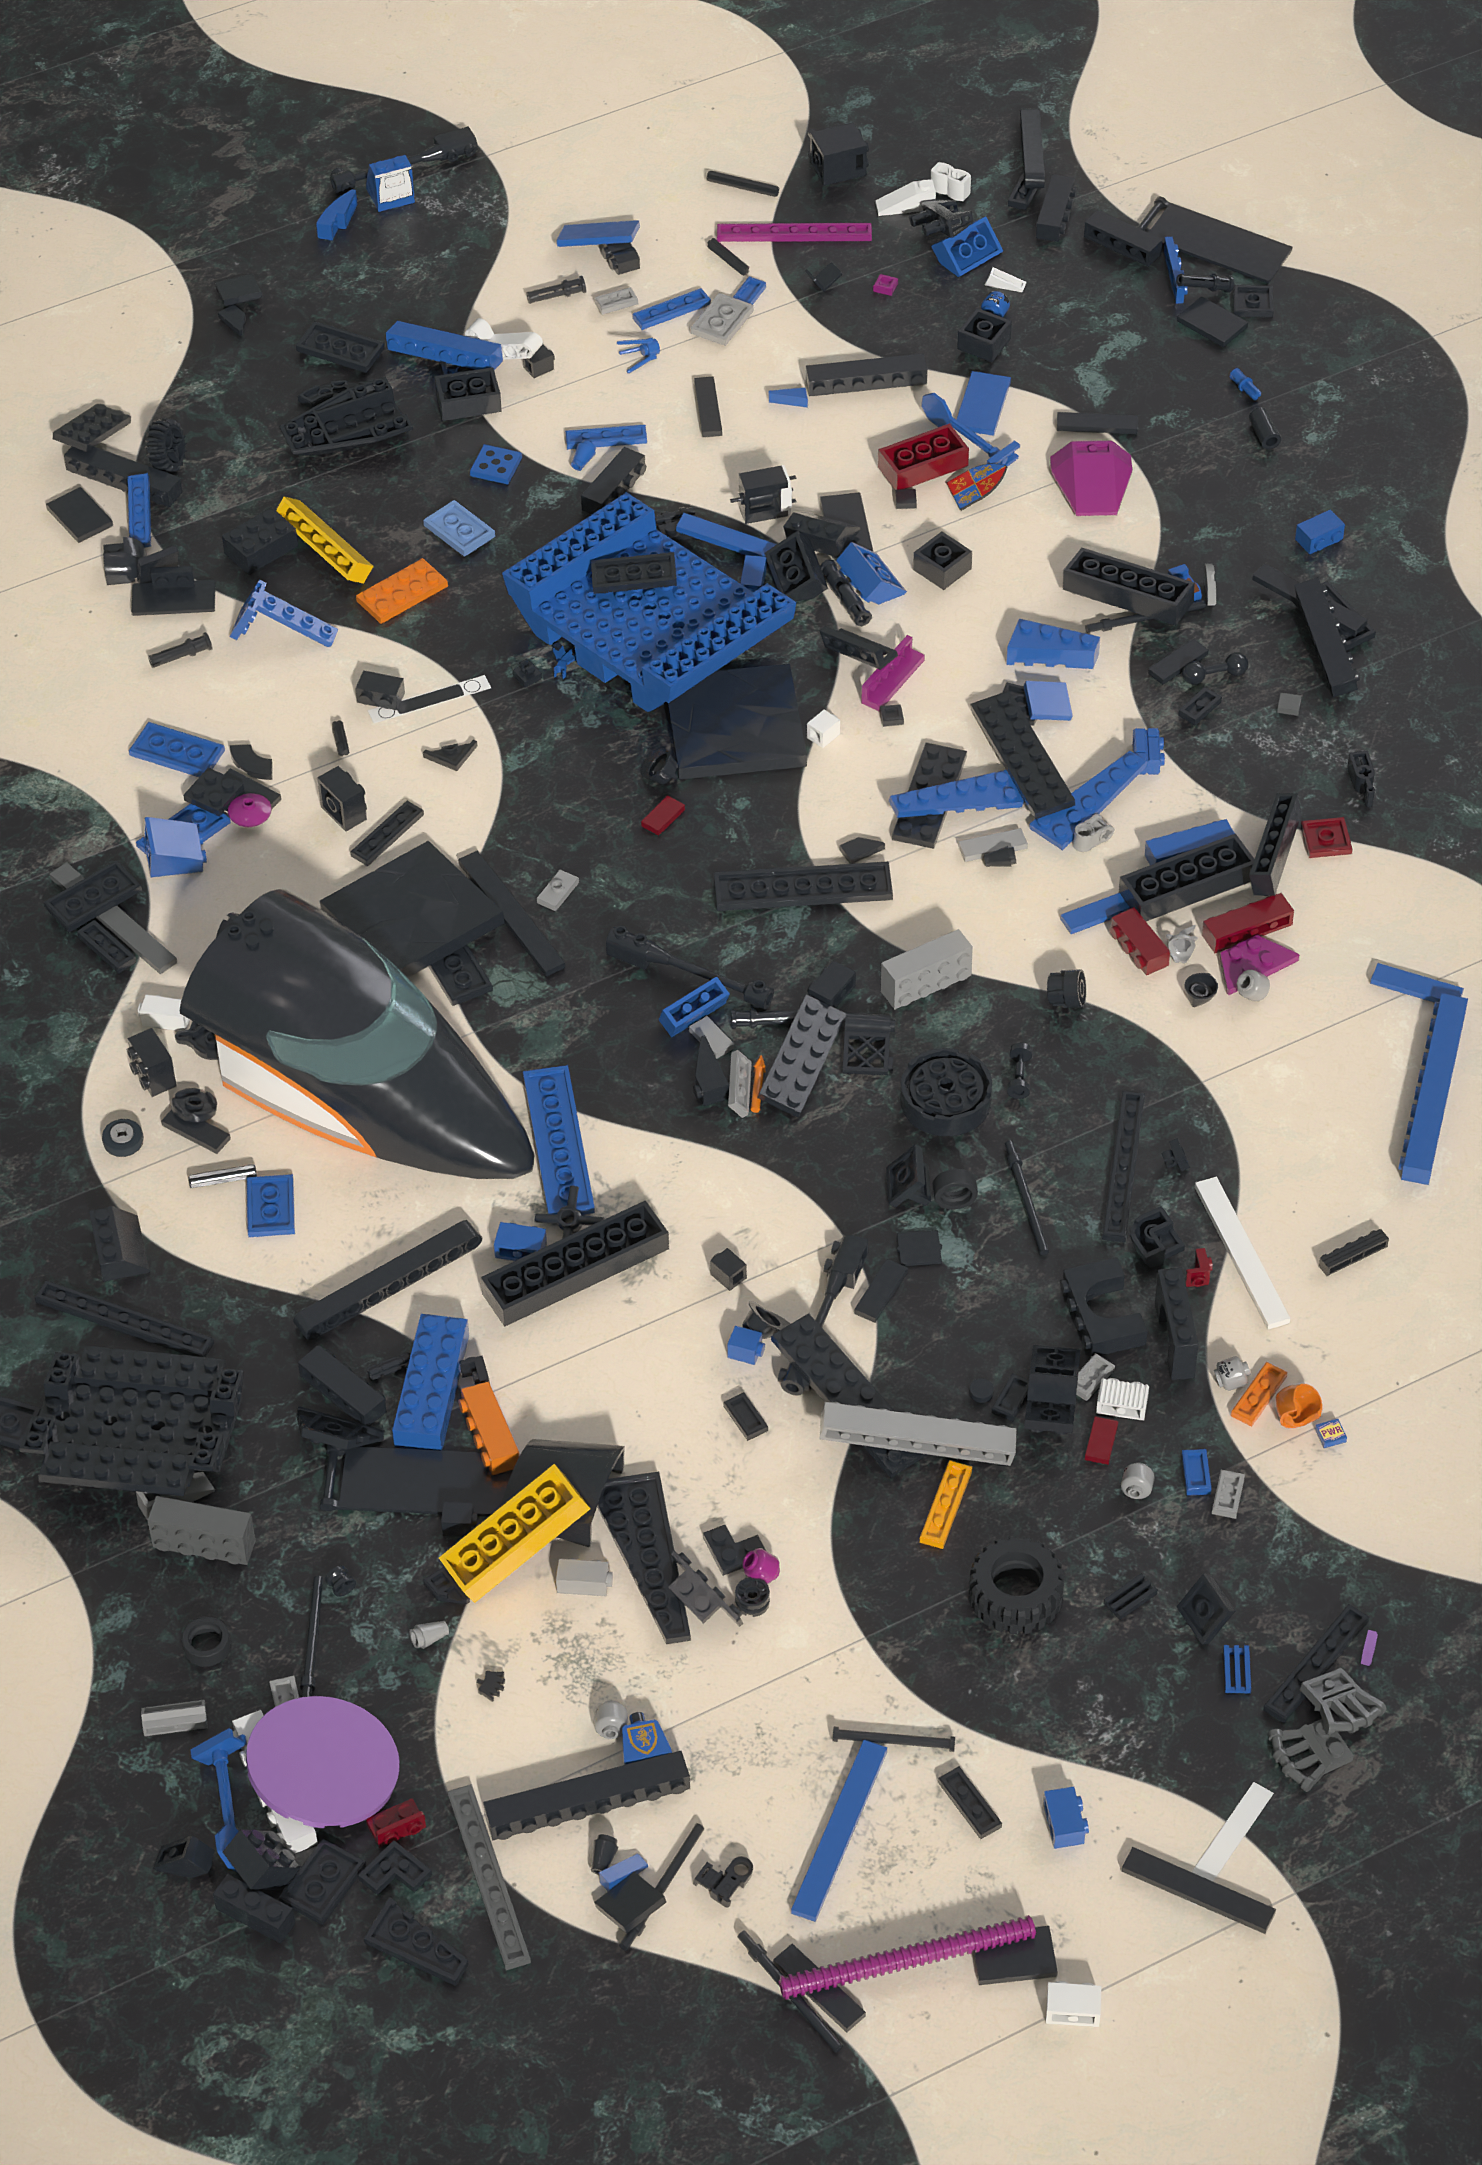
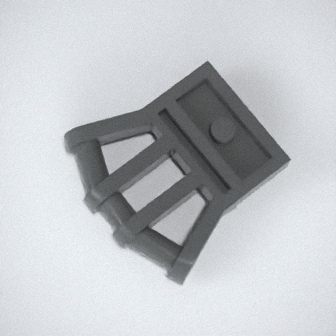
(1334, 1689)
(1326, 1751)

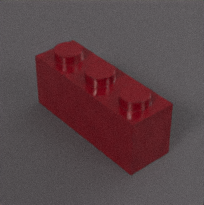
(1140, 941)

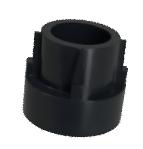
(1067, 988)

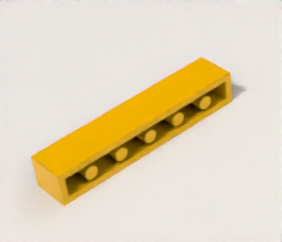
(325, 540)

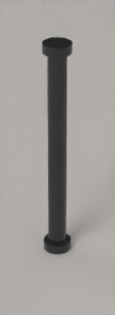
(839, 1734)

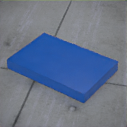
(270, 1205)

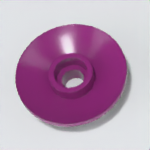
(249, 810)

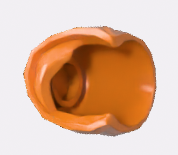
(1298, 1405)

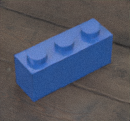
(694, 1006)

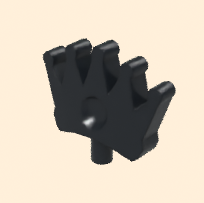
(491, 1684)

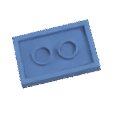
(459, 528)

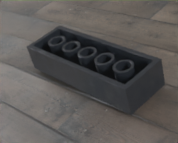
(1128, 586)
(1187, 877)

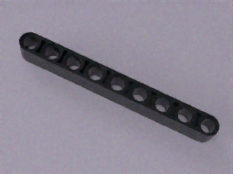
(387, 1280)

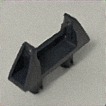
(941, 218)

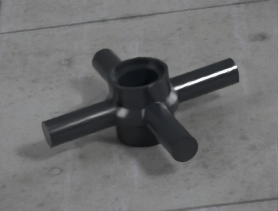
(566, 1212)

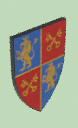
(976, 484)

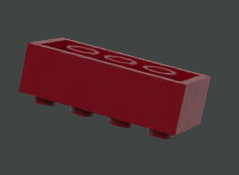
(923, 457)

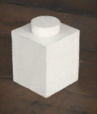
(823, 728)

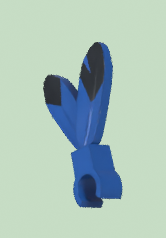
(562, 659)

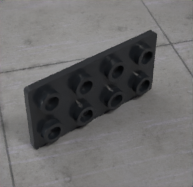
(173, 592)

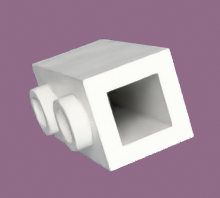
(162, 1013)

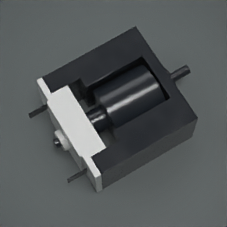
(765, 494)

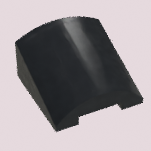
(582, 1463)

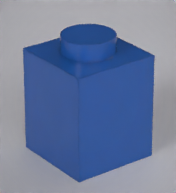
(745, 1345)

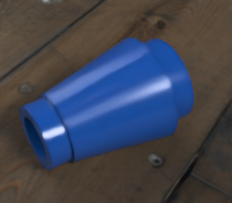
(584, 453)

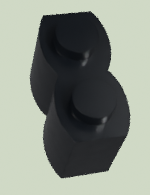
(621, 257)

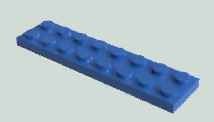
(558, 1138)

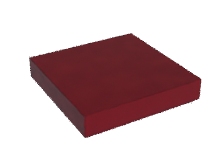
(1326, 837)

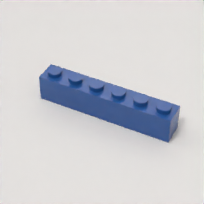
(443, 346)

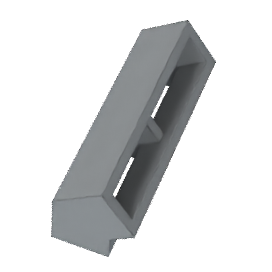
(174, 1718)

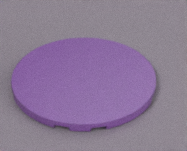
(322, 1761)

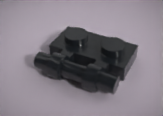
(669, 528)

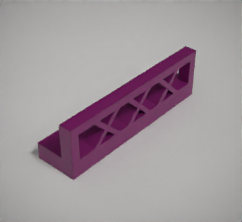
(886, 682)

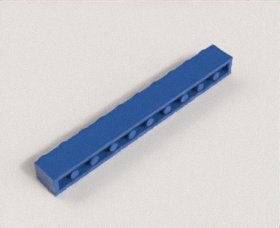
(1434, 1089)

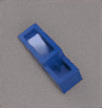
(337, 215)

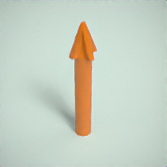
(759, 1071)

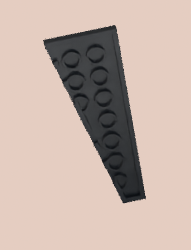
(641, 1530)

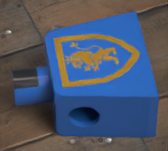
(643, 1739)

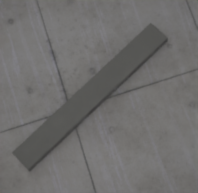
(122, 926)
(488, 1877)

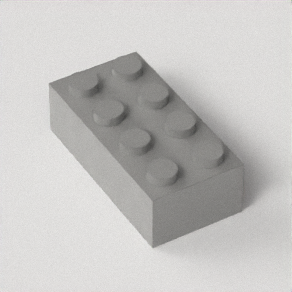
(926, 969)

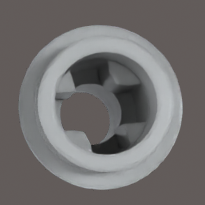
(426, 1634)

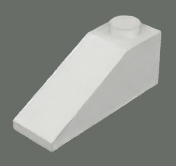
(907, 198)

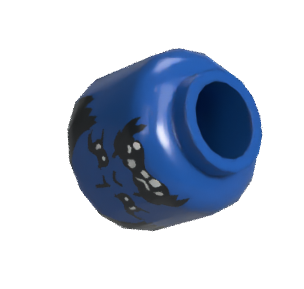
(996, 303)

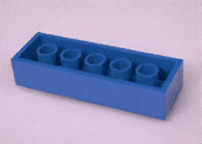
(430, 1382)

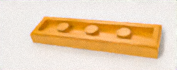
(945, 1504)

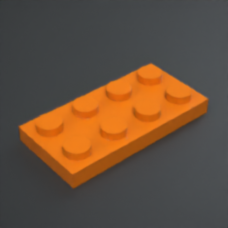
(401, 591)

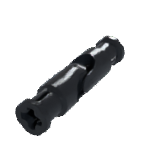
(845, 593)

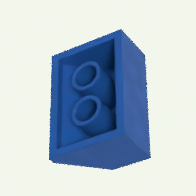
(968, 248)
(869, 574)

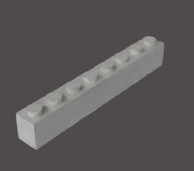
(918, 1433)

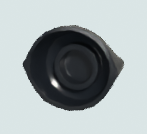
(1200, 988)

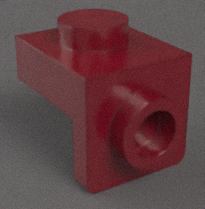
(1201, 1273)

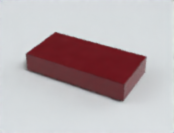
(663, 815)
(1101, 1440)

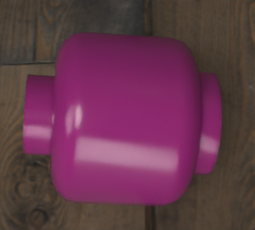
(761, 1565)

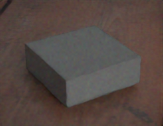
(1289, 704)

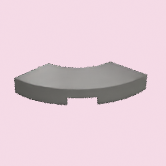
(1210, 584)

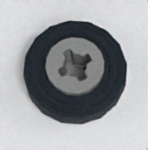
(122, 1137)

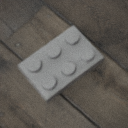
(722, 319)

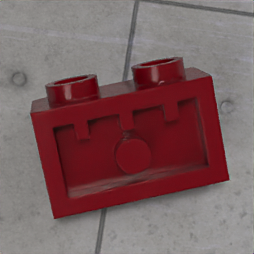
(396, 1823)

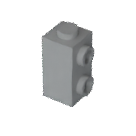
(583, 1577)

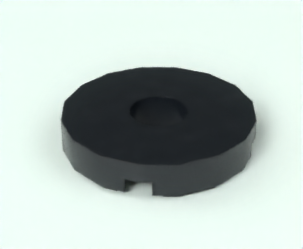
(203, 1110)

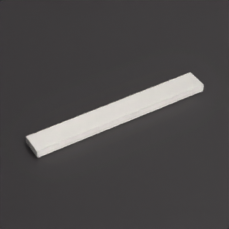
(1242, 1253)

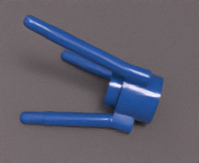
(648, 347)

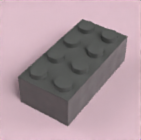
(201, 1530)

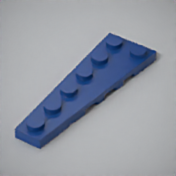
(970, 793)
(1089, 800)

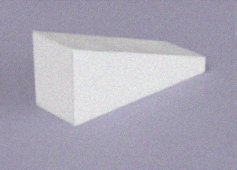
(1004, 281)

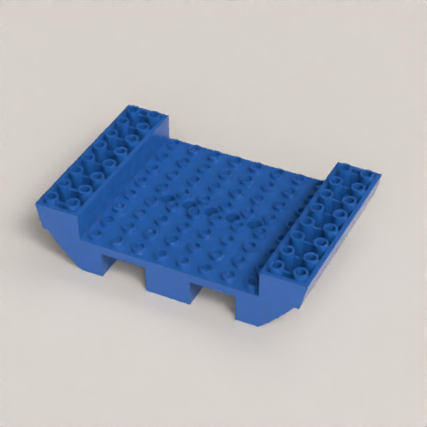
(651, 636)

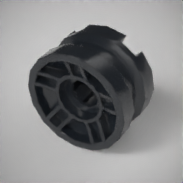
(756, 1589)

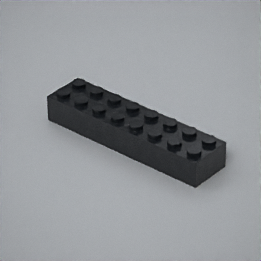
(574, 1263)

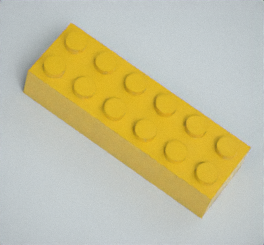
(514, 1533)

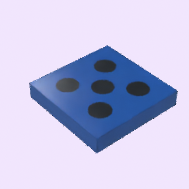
(496, 464)

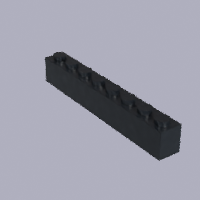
(586, 1795)

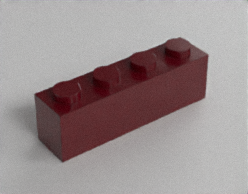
(1247, 921)

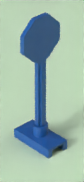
(940, 415)
(216, 1752)

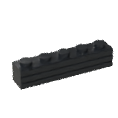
(1353, 1252)

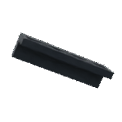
(857, 647)

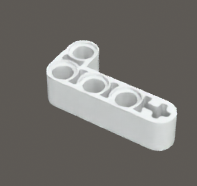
(514, 345)

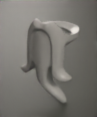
(1181, 949)

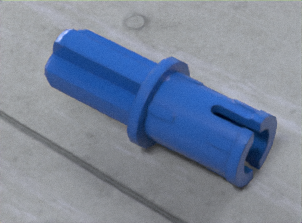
(1245, 383)

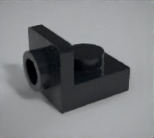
(476, 1368)

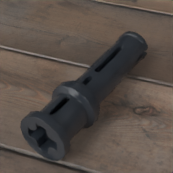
(1211, 282)
(533, 296)
(189, 648)
(752, 1018)

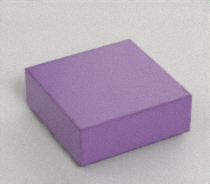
(1369, 1647)

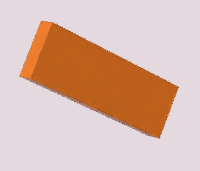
(1259, 1394)

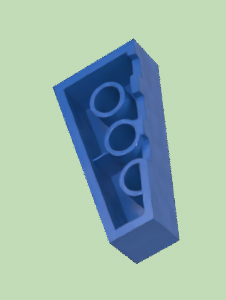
(1052, 646)

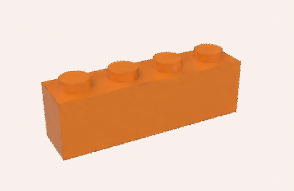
(489, 1427)

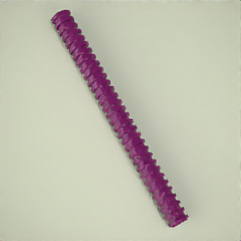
(907, 1957)

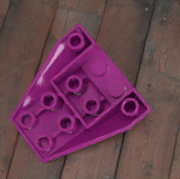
(1092, 476)

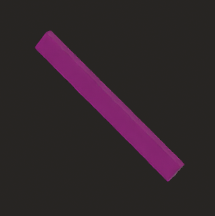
(794, 232)

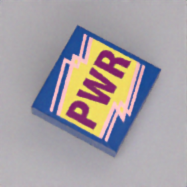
(1331, 1433)

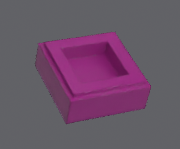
(885, 284)

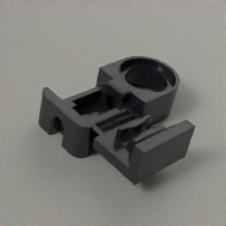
(724, 1884)

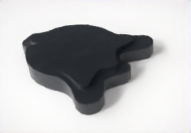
(200, 1040)

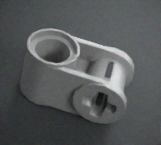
(1091, 833)

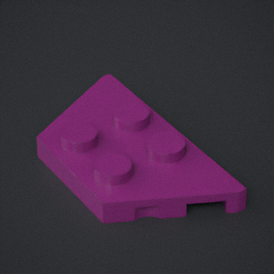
(1255, 955)

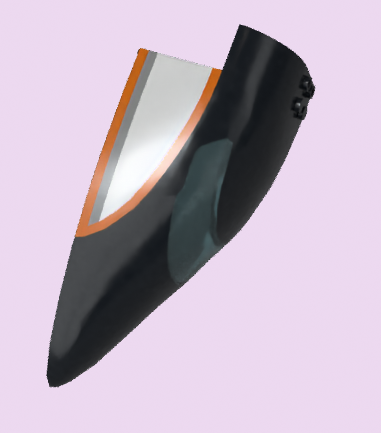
(348, 1045)

